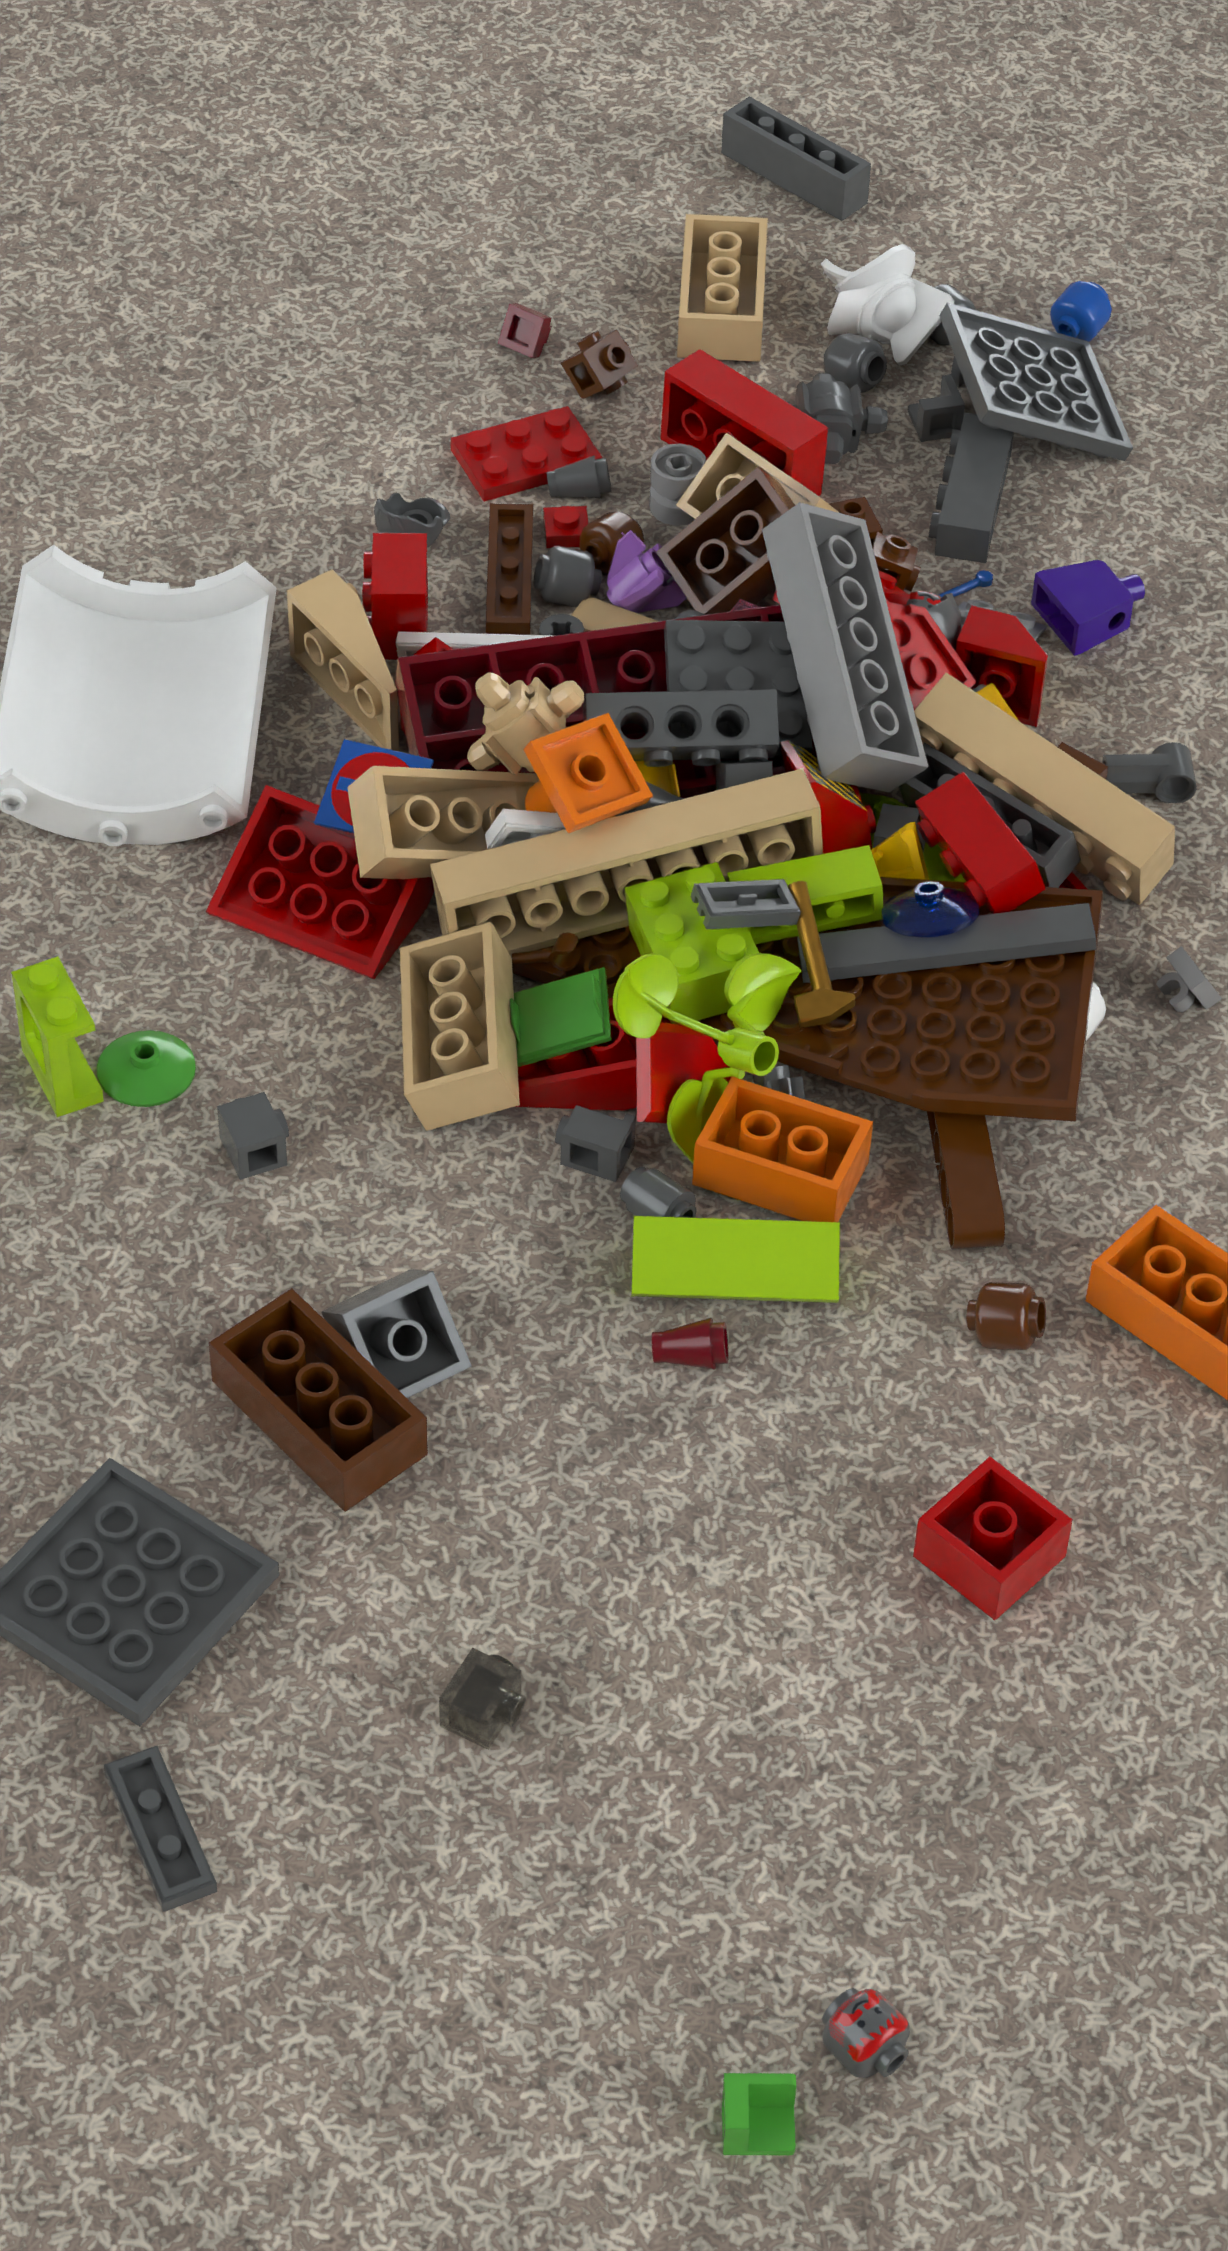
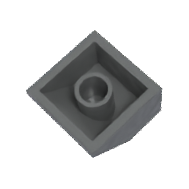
(403, 1331)

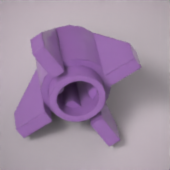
(640, 579)

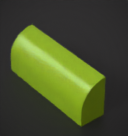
(735, 1259)

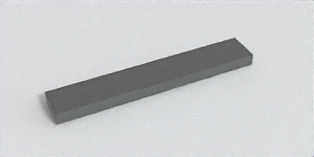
(986, 940)

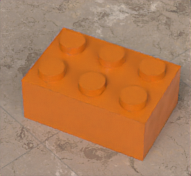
(782, 1152)

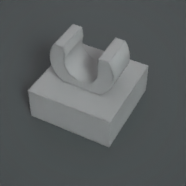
(1190, 981)

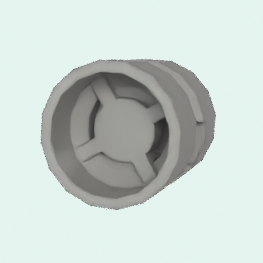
(670, 476)

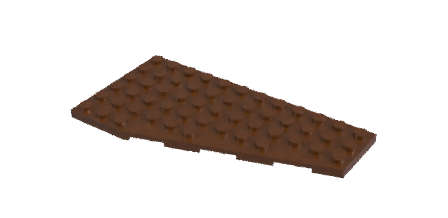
(935, 1039)

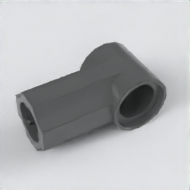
(1164, 772)

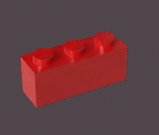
(978, 846)

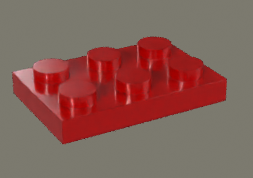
(521, 452)

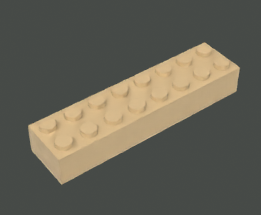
(579, 877)

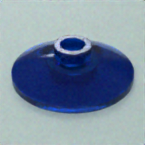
(930, 911)

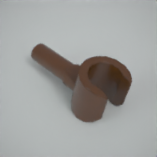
(560, 956)

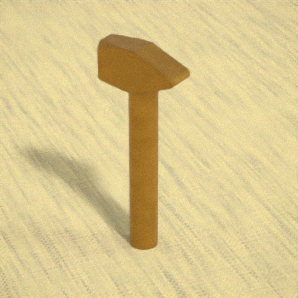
(821, 1003)

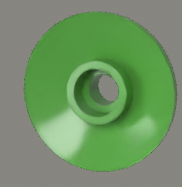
(149, 1081)

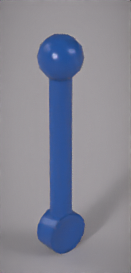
(983, 579)

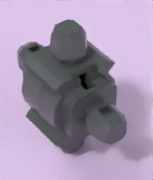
(841, 412)

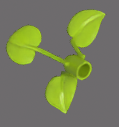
(756, 995)

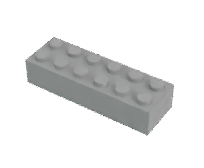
(844, 648)

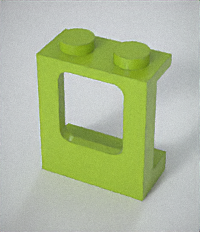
(48, 1022)

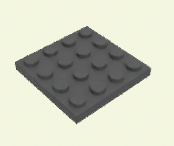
(1035, 382)
(128, 1590)

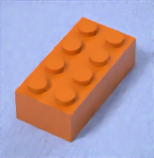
(1169, 1293)

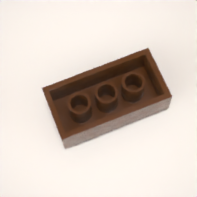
(318, 1399)

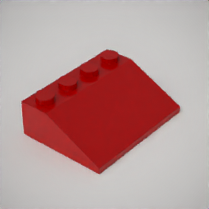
(307, 889)

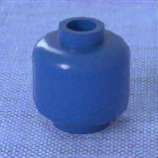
(1081, 310)

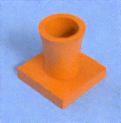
(584, 774)

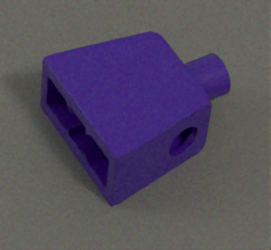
(1085, 602)

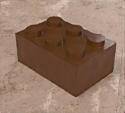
(724, 548)

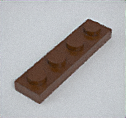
(509, 569)

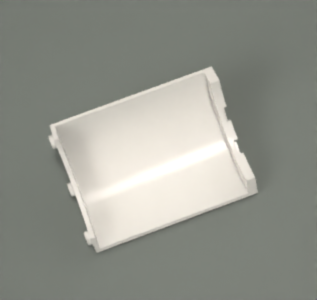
(132, 702)

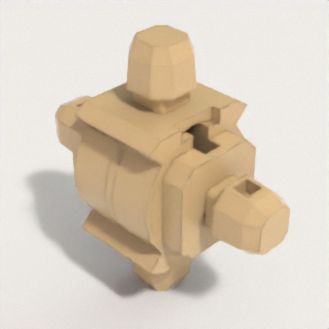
(518, 715)

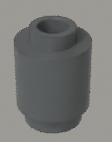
(656, 1195)

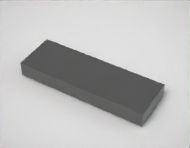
(160, 1828)

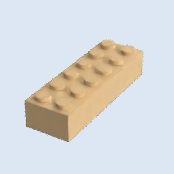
(1113, 831)

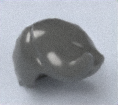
(418, 516)

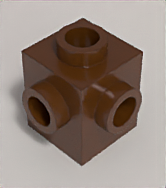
(599, 364)
(897, 558)

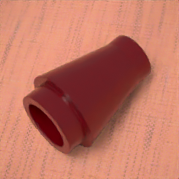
(694, 1345)

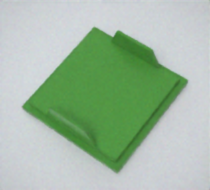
(561, 1016)

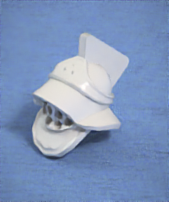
(886, 302)

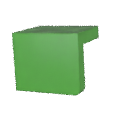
(758, 2113)

